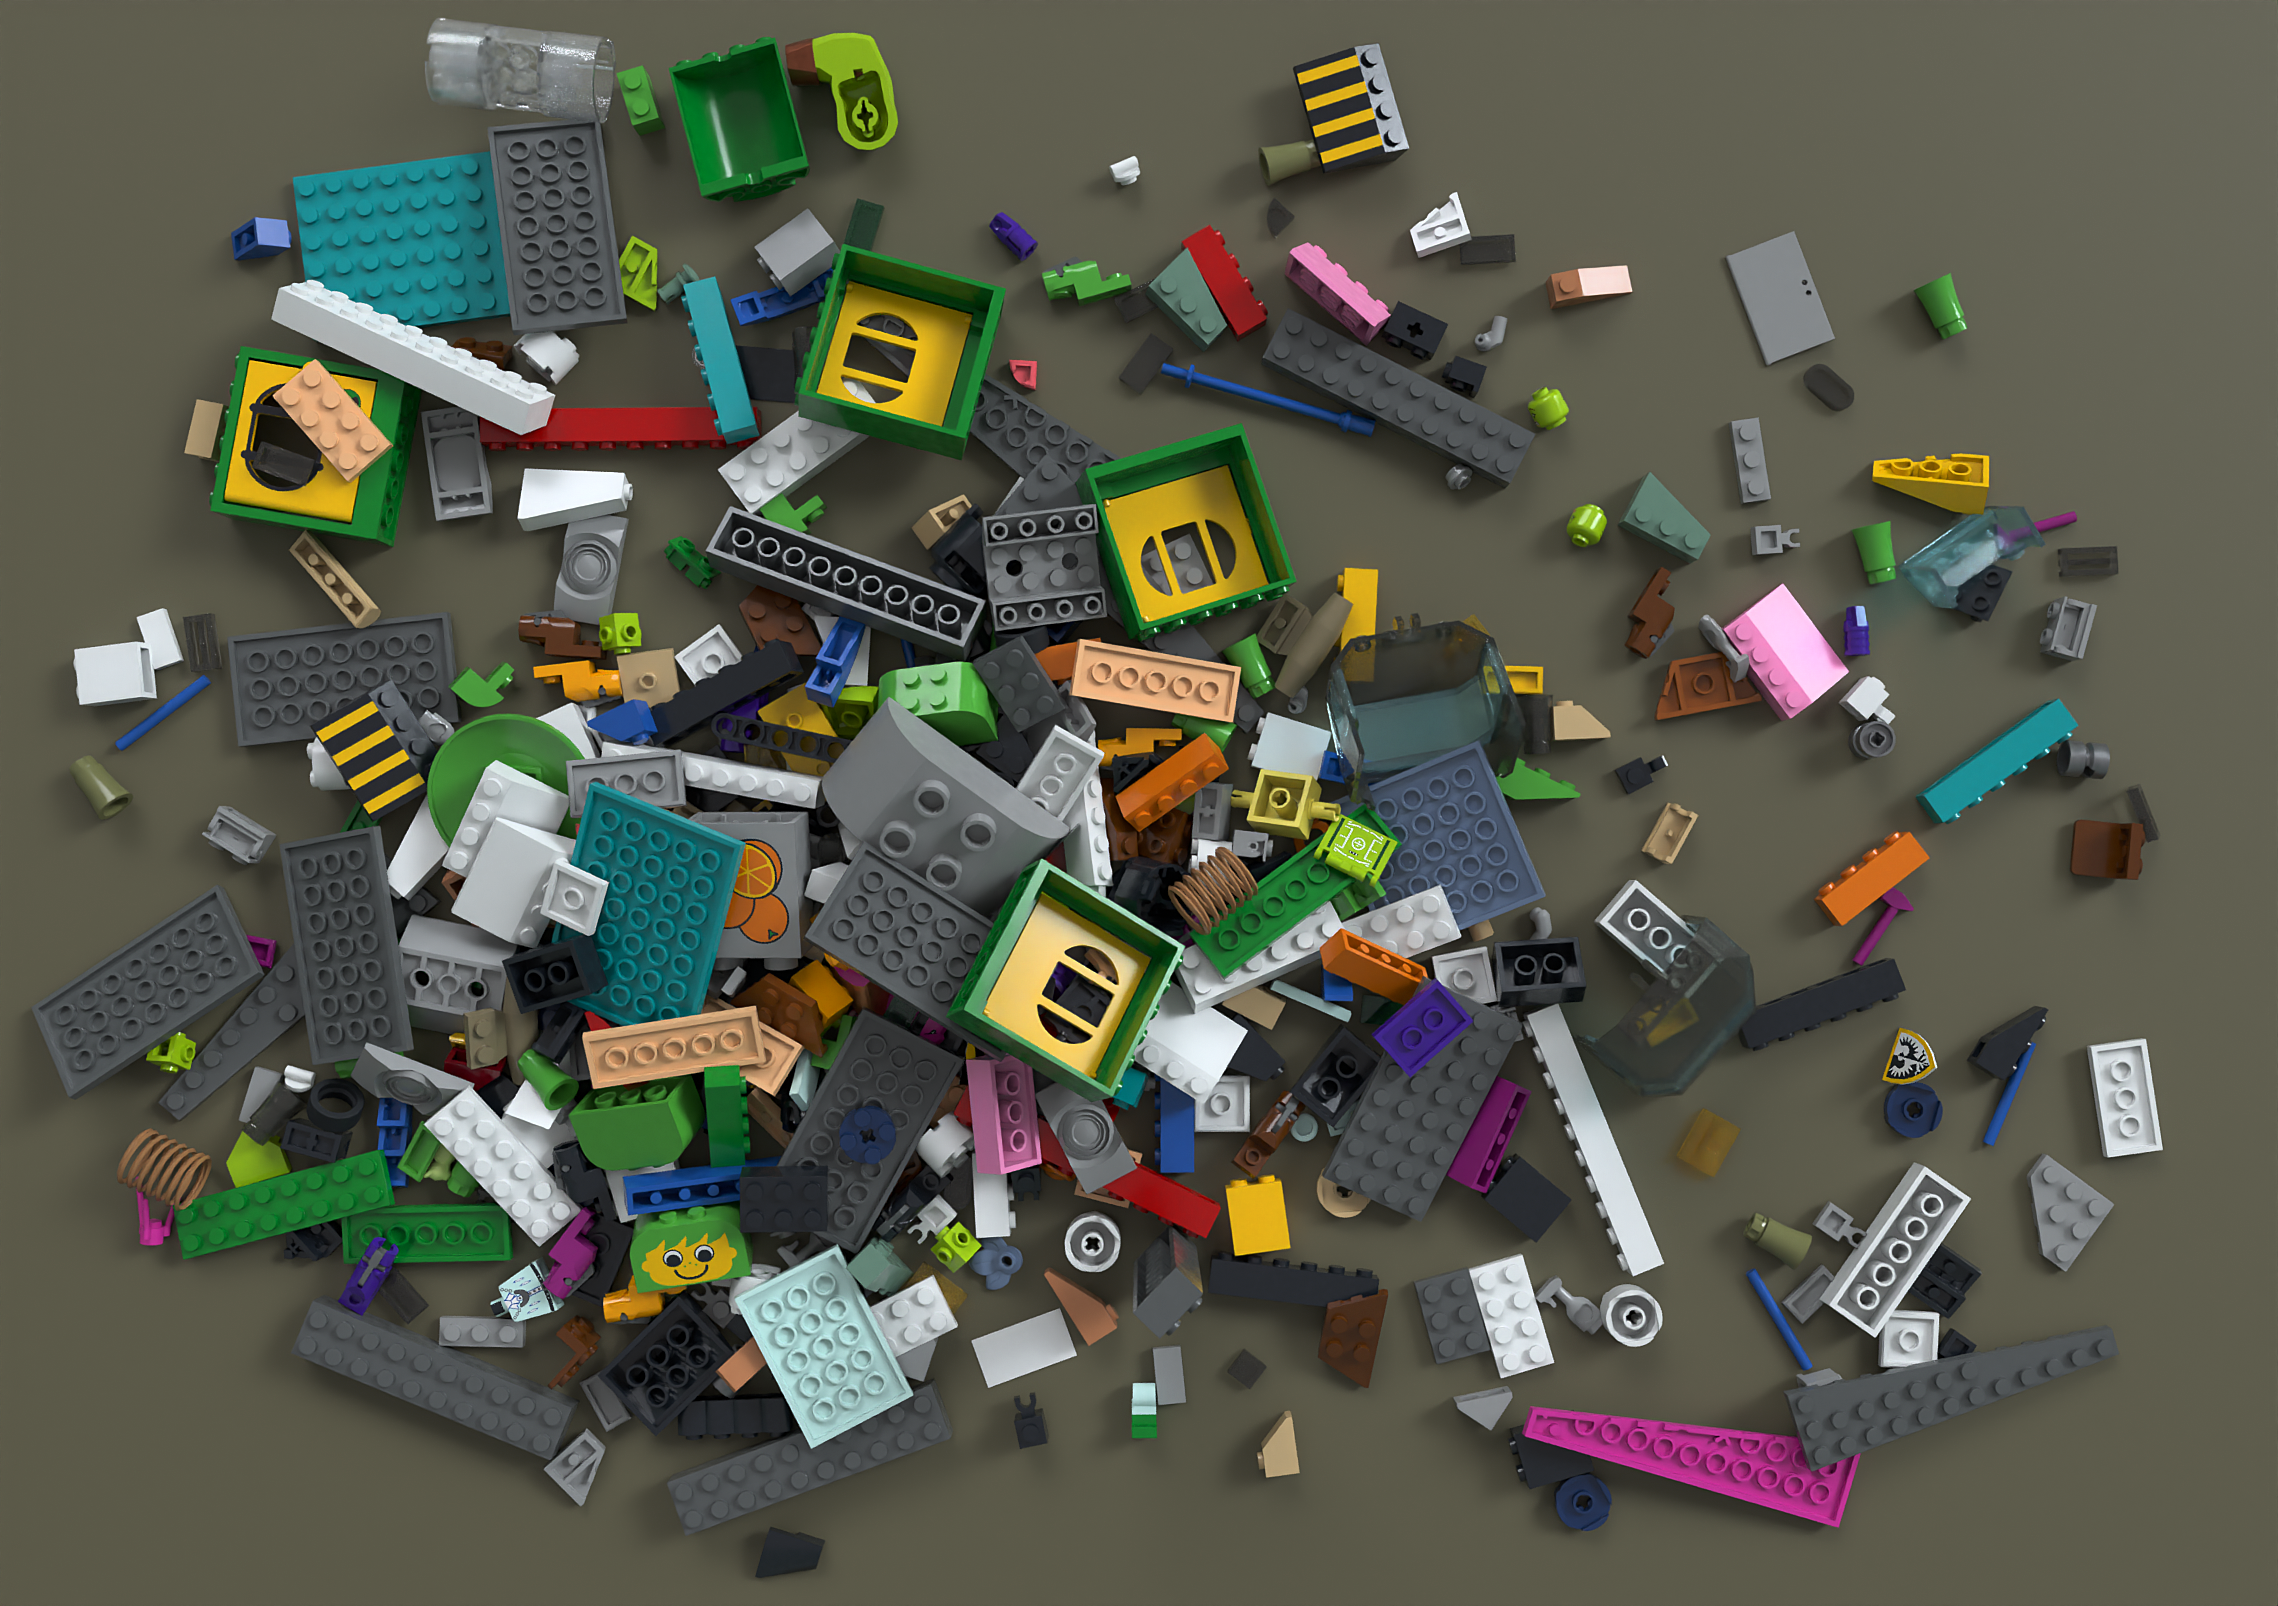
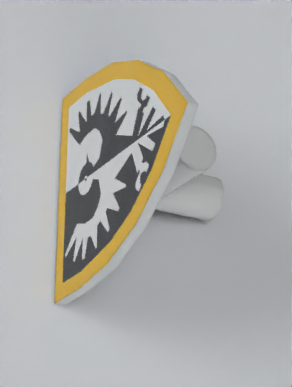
(1909, 1059)

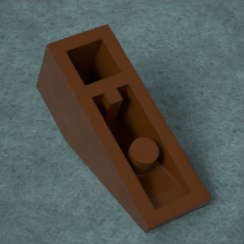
(1120, 833)

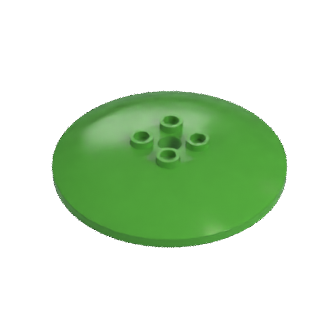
(510, 739)

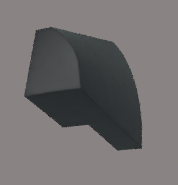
(788, 1553)

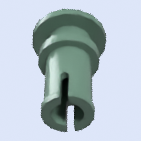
(675, 286)

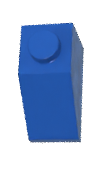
(260, 238)
(626, 723)
(1335, 987)

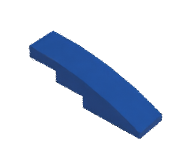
(395, 1136)

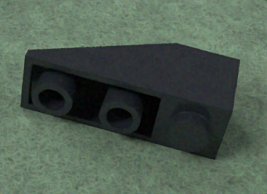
(2001, 1048)

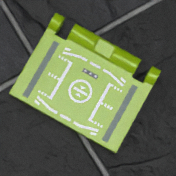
(1356, 849)

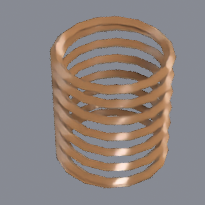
(1196, 903)
(143, 1161)

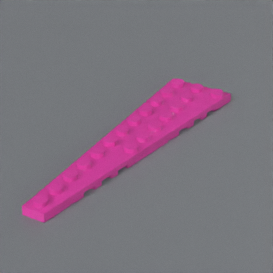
(1726, 1461)

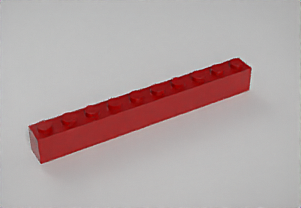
(617, 427)
(1141, 1186)

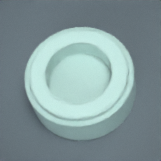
(1304, 1128)

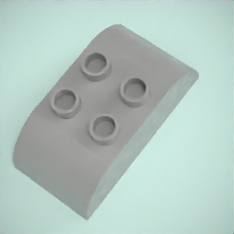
(938, 809)

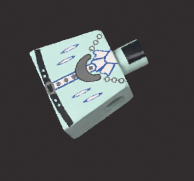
(526, 1294)

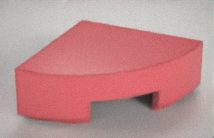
(1024, 373)

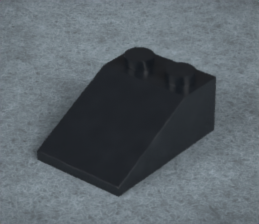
(1336, 1075)

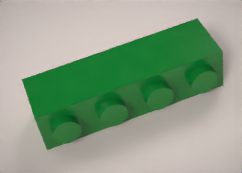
(725, 1115)

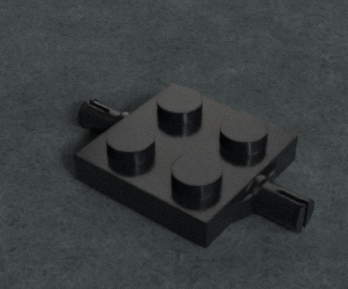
(1083, 1001)

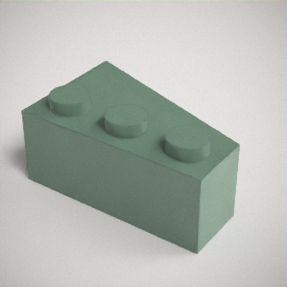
(1187, 301)
(1664, 521)
(879, 1267)

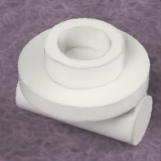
(1125, 171)
(298, 1079)

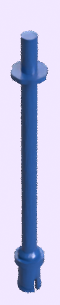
(1344, 420)

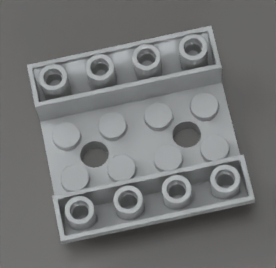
(1043, 588)
(453, 959)

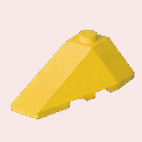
(1950, 483)

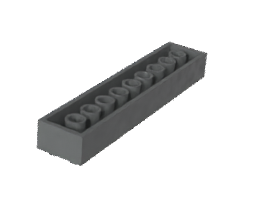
(1397, 398)
(847, 583)
(1166, 1282)
(435, 1377)
(789, 1466)

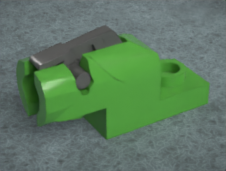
(1084, 281)

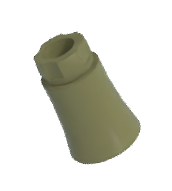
(1287, 160)
(100, 787)
(1778, 1239)

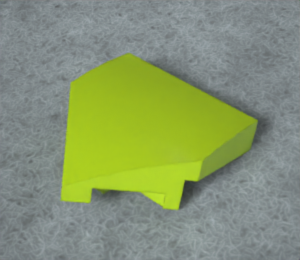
(254, 1163)

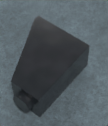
(1255, 1055)

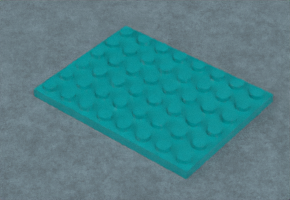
(408, 238)
(659, 909)

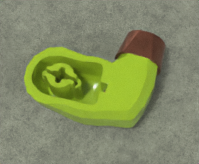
(857, 83)

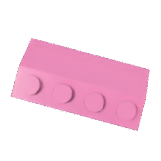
(1003, 1114)

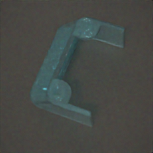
(1968, 550)

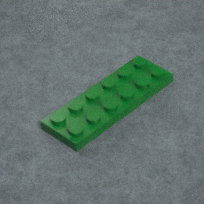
(432, 1232)

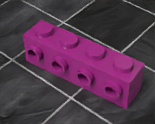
(1489, 1135)

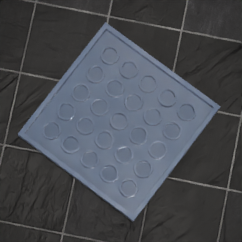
(1453, 835)

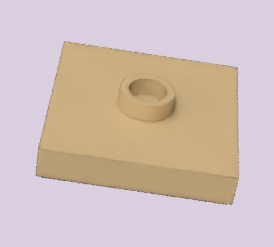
(649, 676)

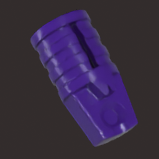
(1013, 236)
(1856, 632)

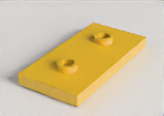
(800, 713)

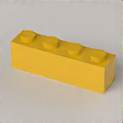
(1359, 588)

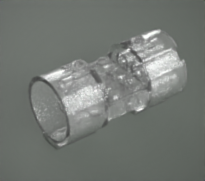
(520, 70)

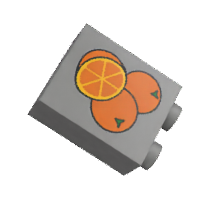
(768, 899)

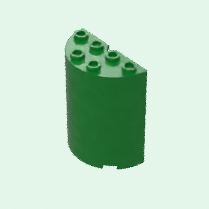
(740, 122)

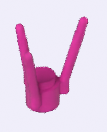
(152, 1230)

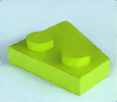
(639, 272)

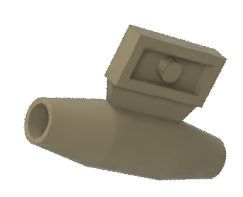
(1302, 637)
(498, 1034)

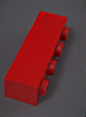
(1225, 283)

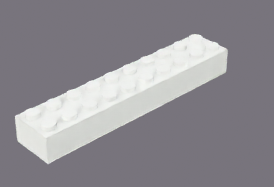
(413, 356)

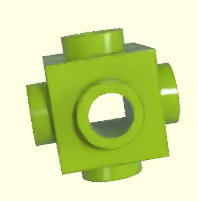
(620, 632)
(173, 1054)
(955, 1246)

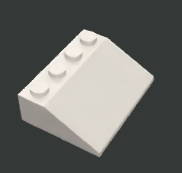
(508, 796)
(511, 881)
(1188, 1046)

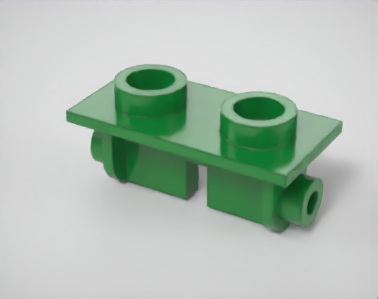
(683, 553)

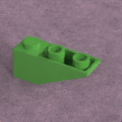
(1534, 785)

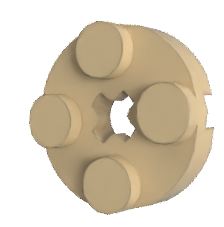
(1336, 1203)

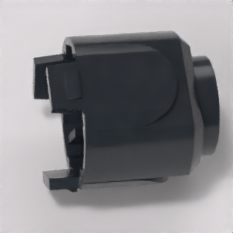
(960, 555)
(1143, 891)

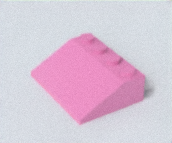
(1336, 292)
(1785, 652)

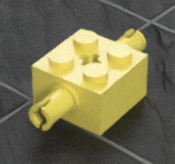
(1285, 804)

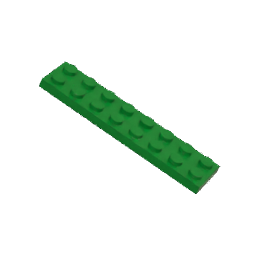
(1282, 903)
(284, 1204)

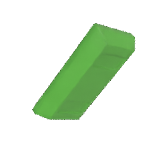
(419, 1153)

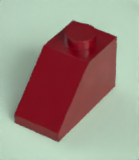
(457, 1066)

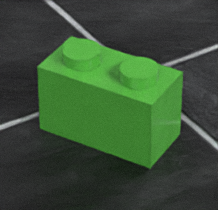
(640, 100)

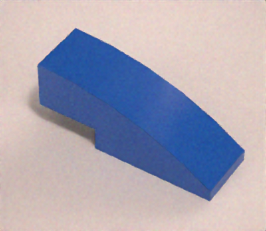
(835, 662)

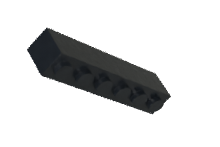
(724, 692)
(1822, 1002)
(1286, 1281)

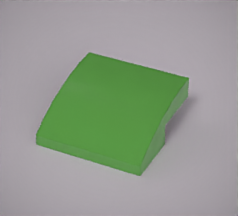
(1356, 897)

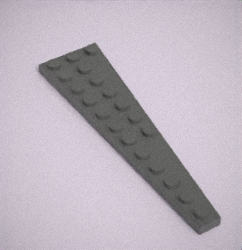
(1004, 419)
(1051, 489)
(262, 1019)
(1879, 1408)

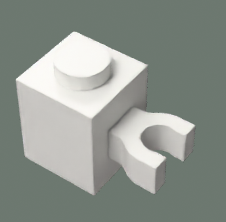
(1866, 700)

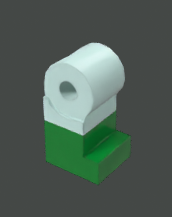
(1144, 1411)

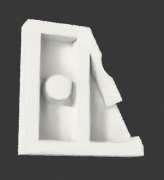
(1441, 229)

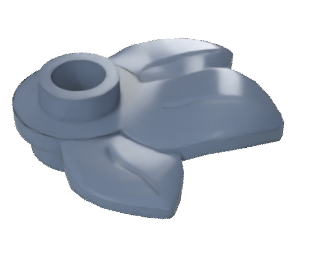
(992, 1262)

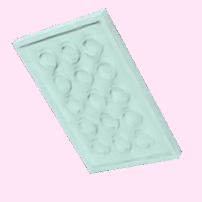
(823, 1346)

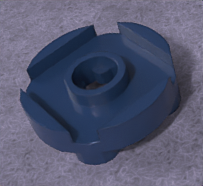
(1919, 1124)
(871, 1150)
(1598, 1505)

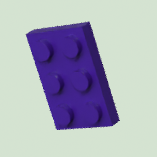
(1422, 1027)

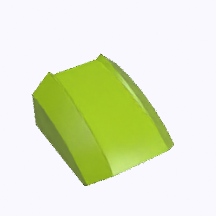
(852, 710)

